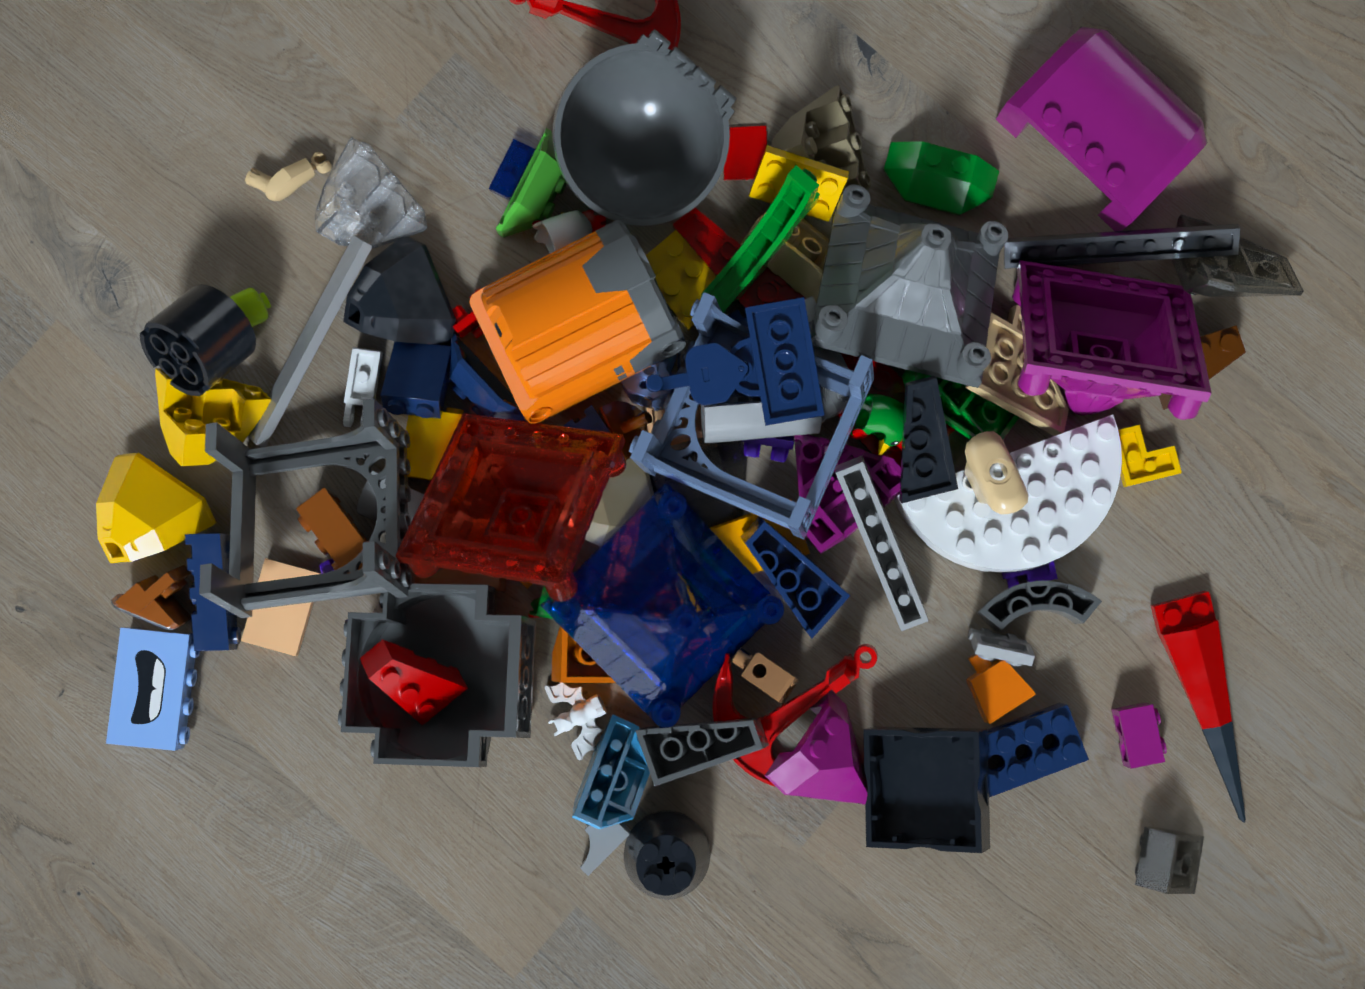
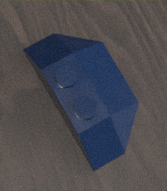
(480, 385)

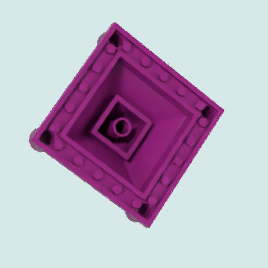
(1109, 339)

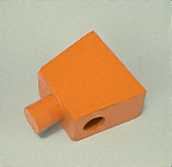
(996, 688)

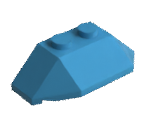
(613, 777)

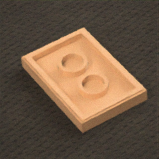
(281, 626)

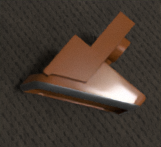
(153, 599)

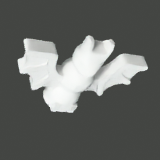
(582, 714)

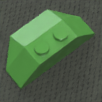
(535, 191)

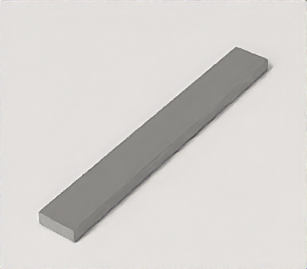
(311, 339)

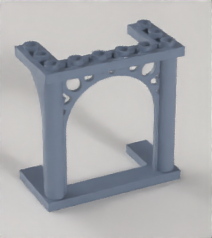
(654, 451)

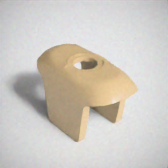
(1001, 495)

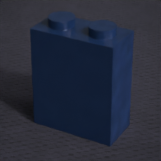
(417, 379)

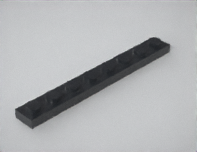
(1124, 246)

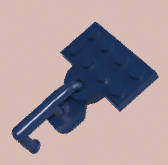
(778, 363)

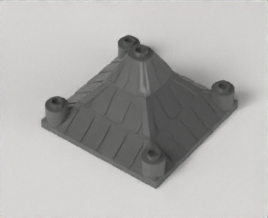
(907, 290)

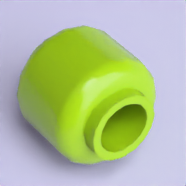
(253, 305)

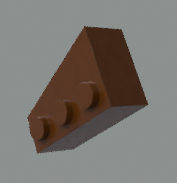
(1219, 351)

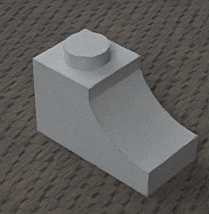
(602, 844)

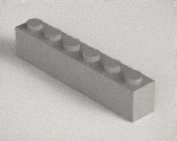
(881, 543)

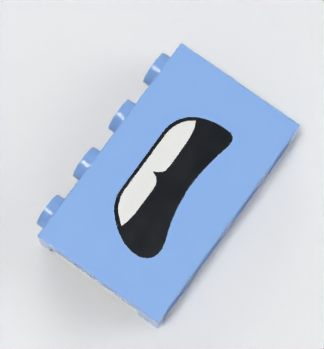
(152, 689)

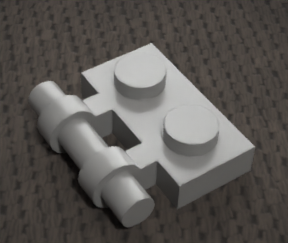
(1002, 647)

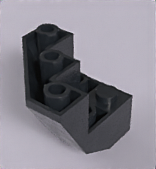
(401, 297)

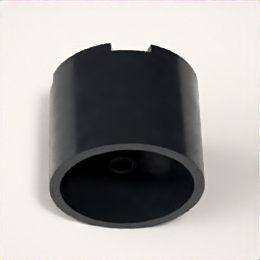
(198, 339)

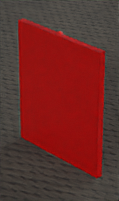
(745, 152)

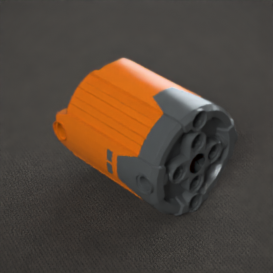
(577, 321)

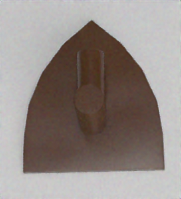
(625, 420)

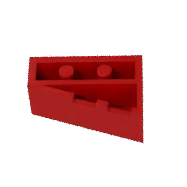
(412, 681)

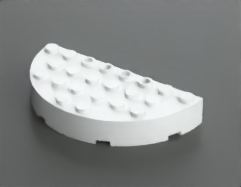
(1069, 492)

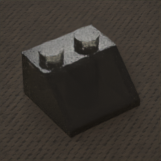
(1169, 861)

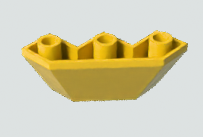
(185, 416)
(146, 510)

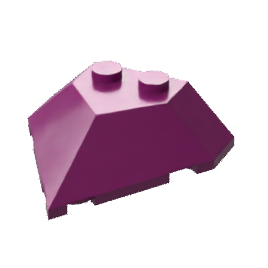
(834, 517)
(825, 759)

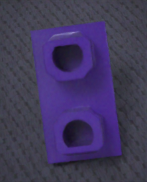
(779, 445)

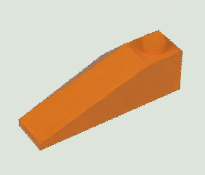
(573, 664)

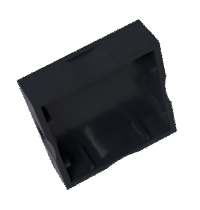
(927, 788)

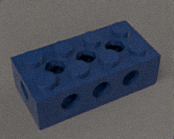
(1037, 761)

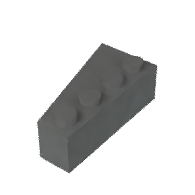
(697, 746)

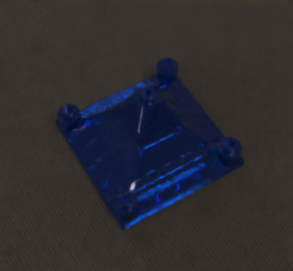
(664, 605)

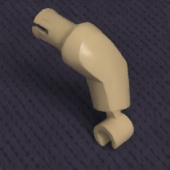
(288, 178)

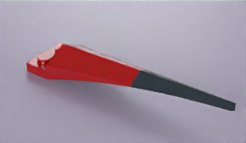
(1195, 650)

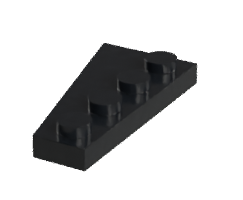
(926, 450)

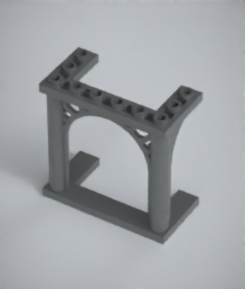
(381, 572)

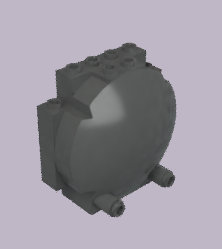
(457, 630)

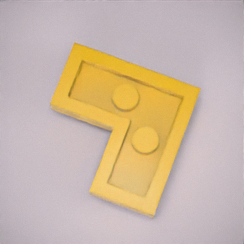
(1144, 466)

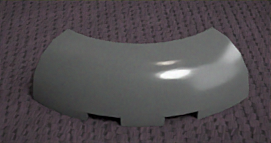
(1048, 596)

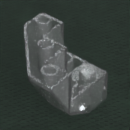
(366, 201)

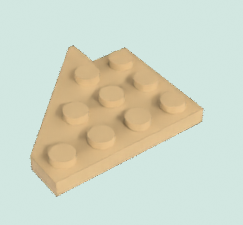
(1002, 376)

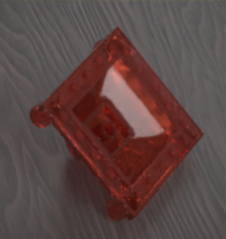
(513, 501)

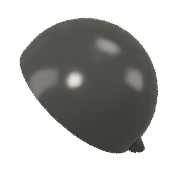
(642, 132)

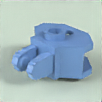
(636, 385)

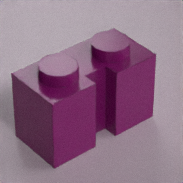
(1139, 735)

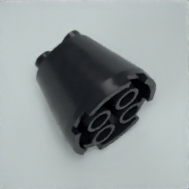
(672, 836)

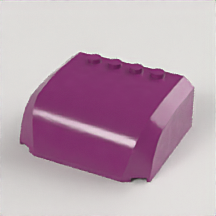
(1109, 121)

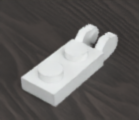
(361, 381)

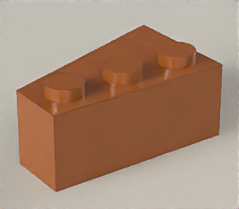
(332, 527)

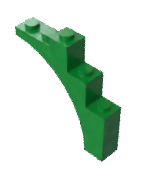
(772, 232)

